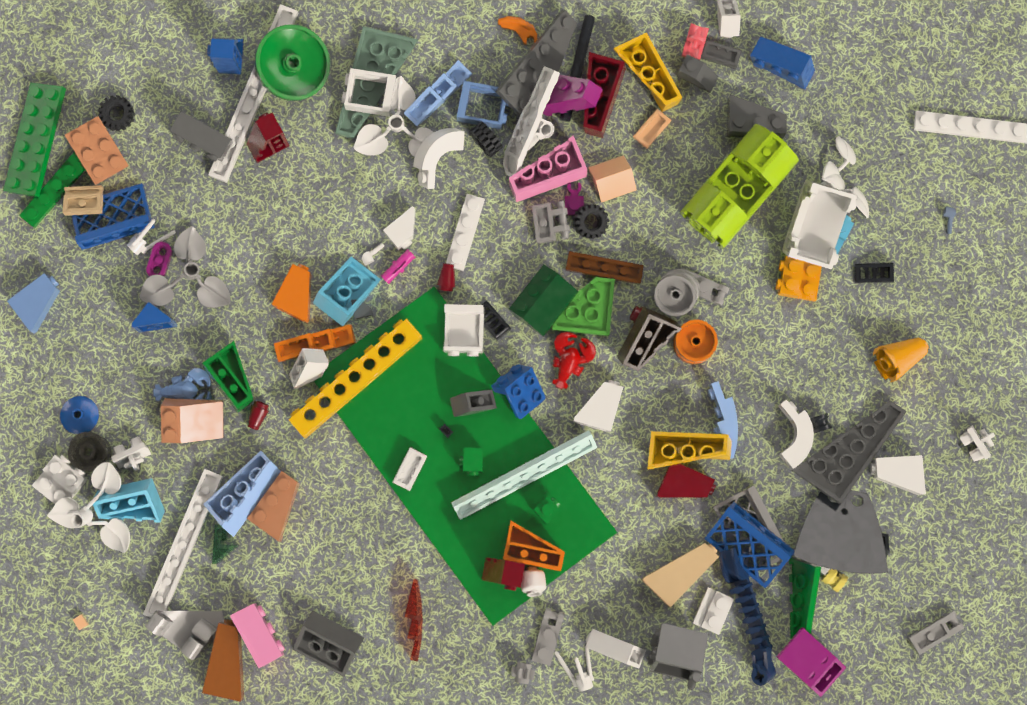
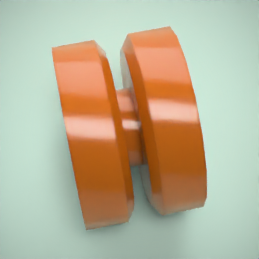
(694, 353)

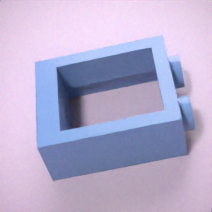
(484, 89)

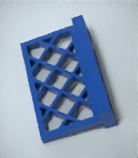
(119, 229)
(760, 533)

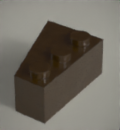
(646, 338)

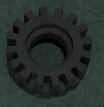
(109, 105)
(486, 139)
(601, 217)

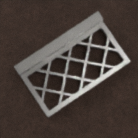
(761, 512)

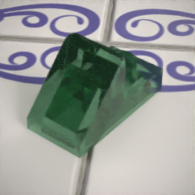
(220, 550)

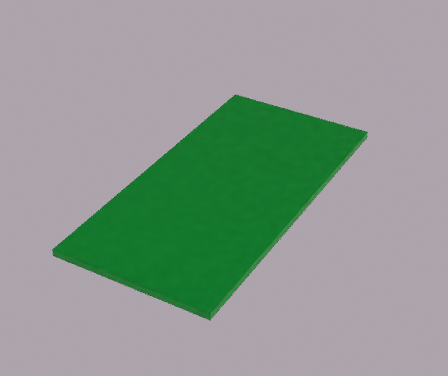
(406, 412)

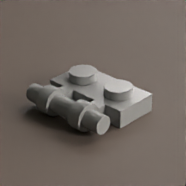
(544, 222)

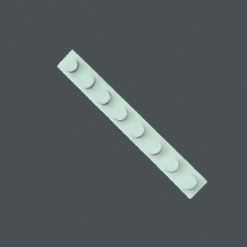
(524, 475)

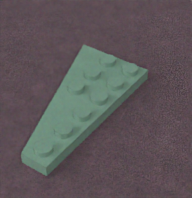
(378, 53)

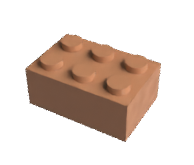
(96, 150)

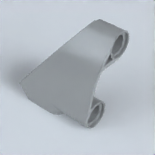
(186, 629)

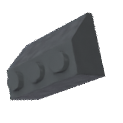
(328, 643)

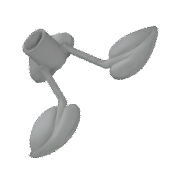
(187, 246)

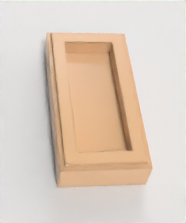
(652, 128)

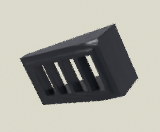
(890, 279)
(506, 328)

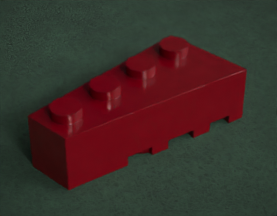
(608, 75)

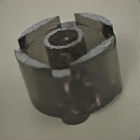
(79, 449)

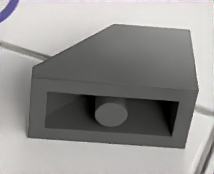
(697, 73)
(472, 402)

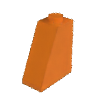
(295, 293)

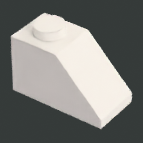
(728, 18)
(402, 229)
(308, 367)

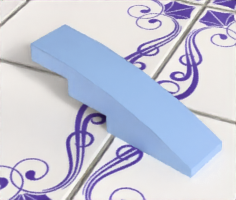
(438, 93)

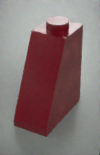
(685, 483)

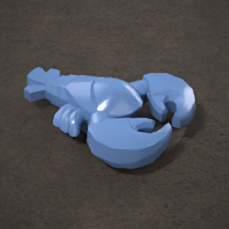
(184, 389)

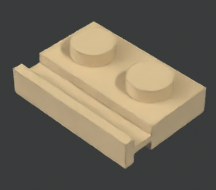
(83, 200)

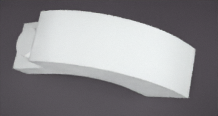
(432, 149)
(802, 438)

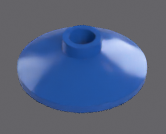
(88, 417)

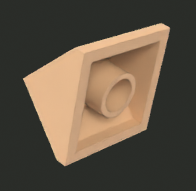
(612, 178)

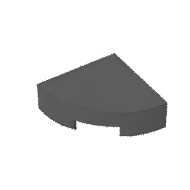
(362, 311)

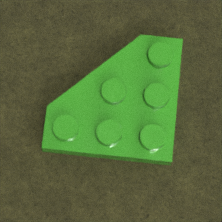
(589, 309)

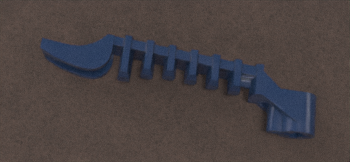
(734, 573)

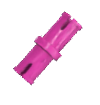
(397, 266)

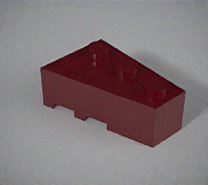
(266, 137)

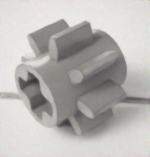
(523, 673)

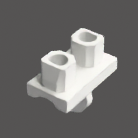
(981, 450)
(131, 456)

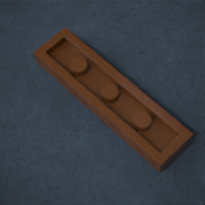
(604, 267)

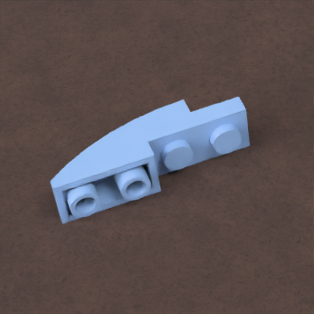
(727, 412)

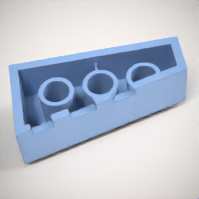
(242, 493)

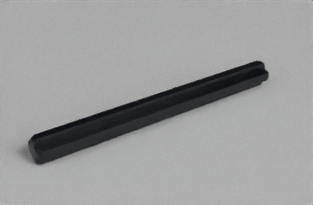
(580, 55)

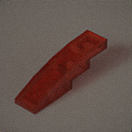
(415, 612)

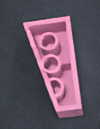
(549, 171)

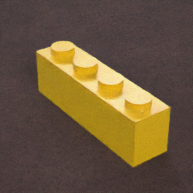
(649, 67)
(679, 447)

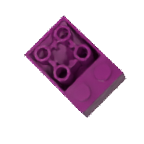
(811, 662)

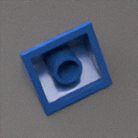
(152, 319)

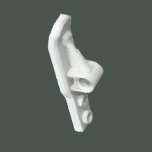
(531, 124)

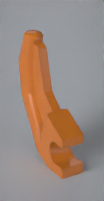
(520, 26)

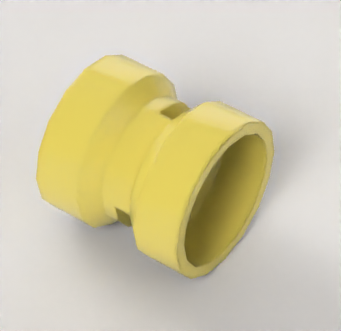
(835, 579)

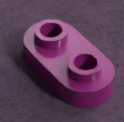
(158, 260)

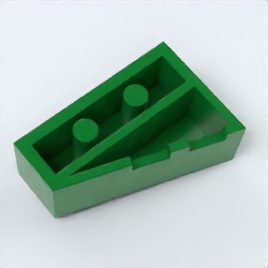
(229, 376)

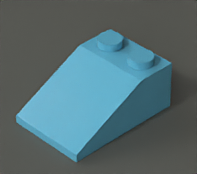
(347, 284)

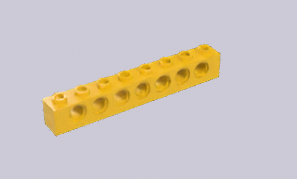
(298, 416)

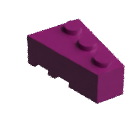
(572, 94)

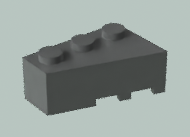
(745, 114)

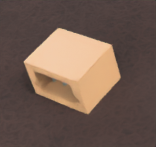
(80, 622)

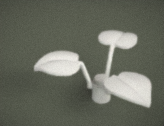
(372, 140)
(833, 178)
(67, 512)

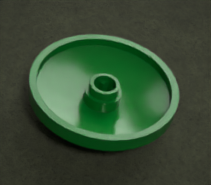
(292, 62)

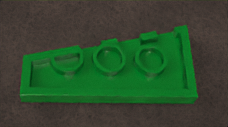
(804, 593)

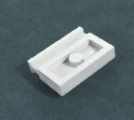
(713, 611)

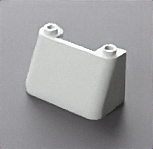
(818, 224)

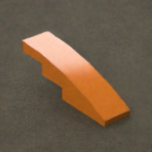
(325, 340)

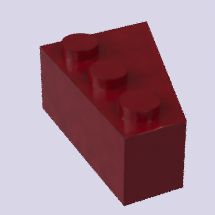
(503, 572)

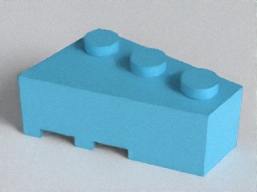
(132, 501)

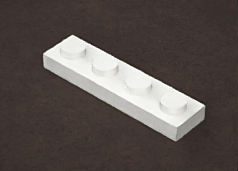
(465, 231)

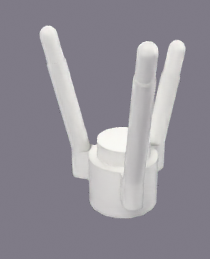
(137, 243)
(582, 681)

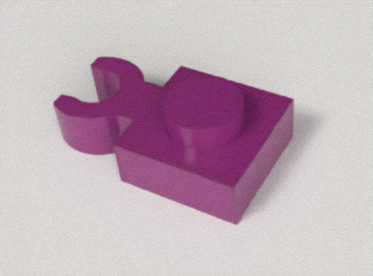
(573, 201)

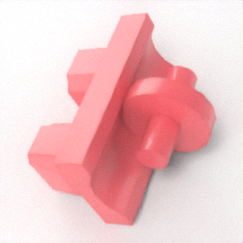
(695, 41)

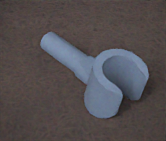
(950, 213)

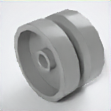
(677, 302)

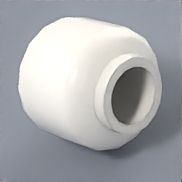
(533, 582)

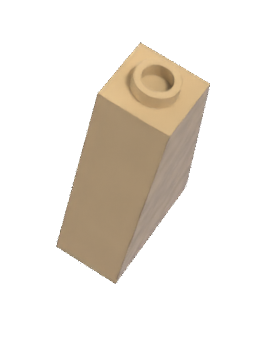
(680, 574)

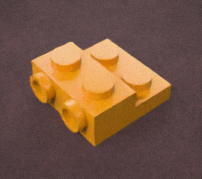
(798, 279)

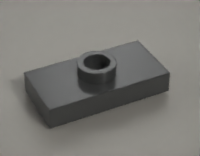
(721, 54)

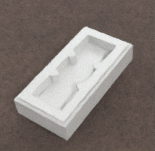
(409, 469)

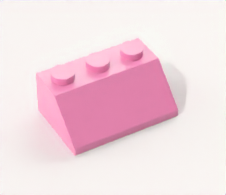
(258, 634)

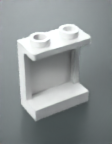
(464, 329)

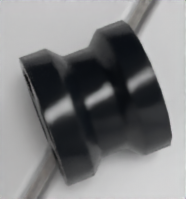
(821, 423)

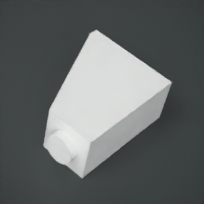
(601, 408)
(901, 472)
(615, 648)

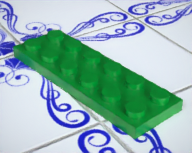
(34, 139)

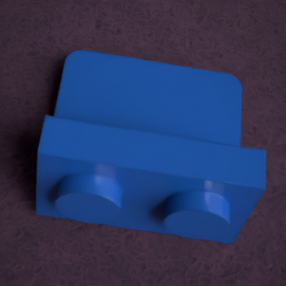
(521, 389)

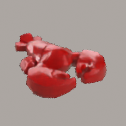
(570, 358)

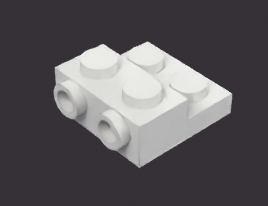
(59, 479)

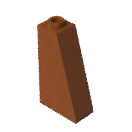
(225, 665)

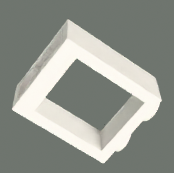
(390, 81)

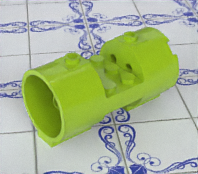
(740, 185)

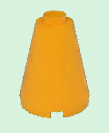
(899, 357)

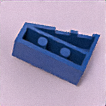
(226, 55)
(783, 62)

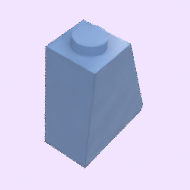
(35, 301)

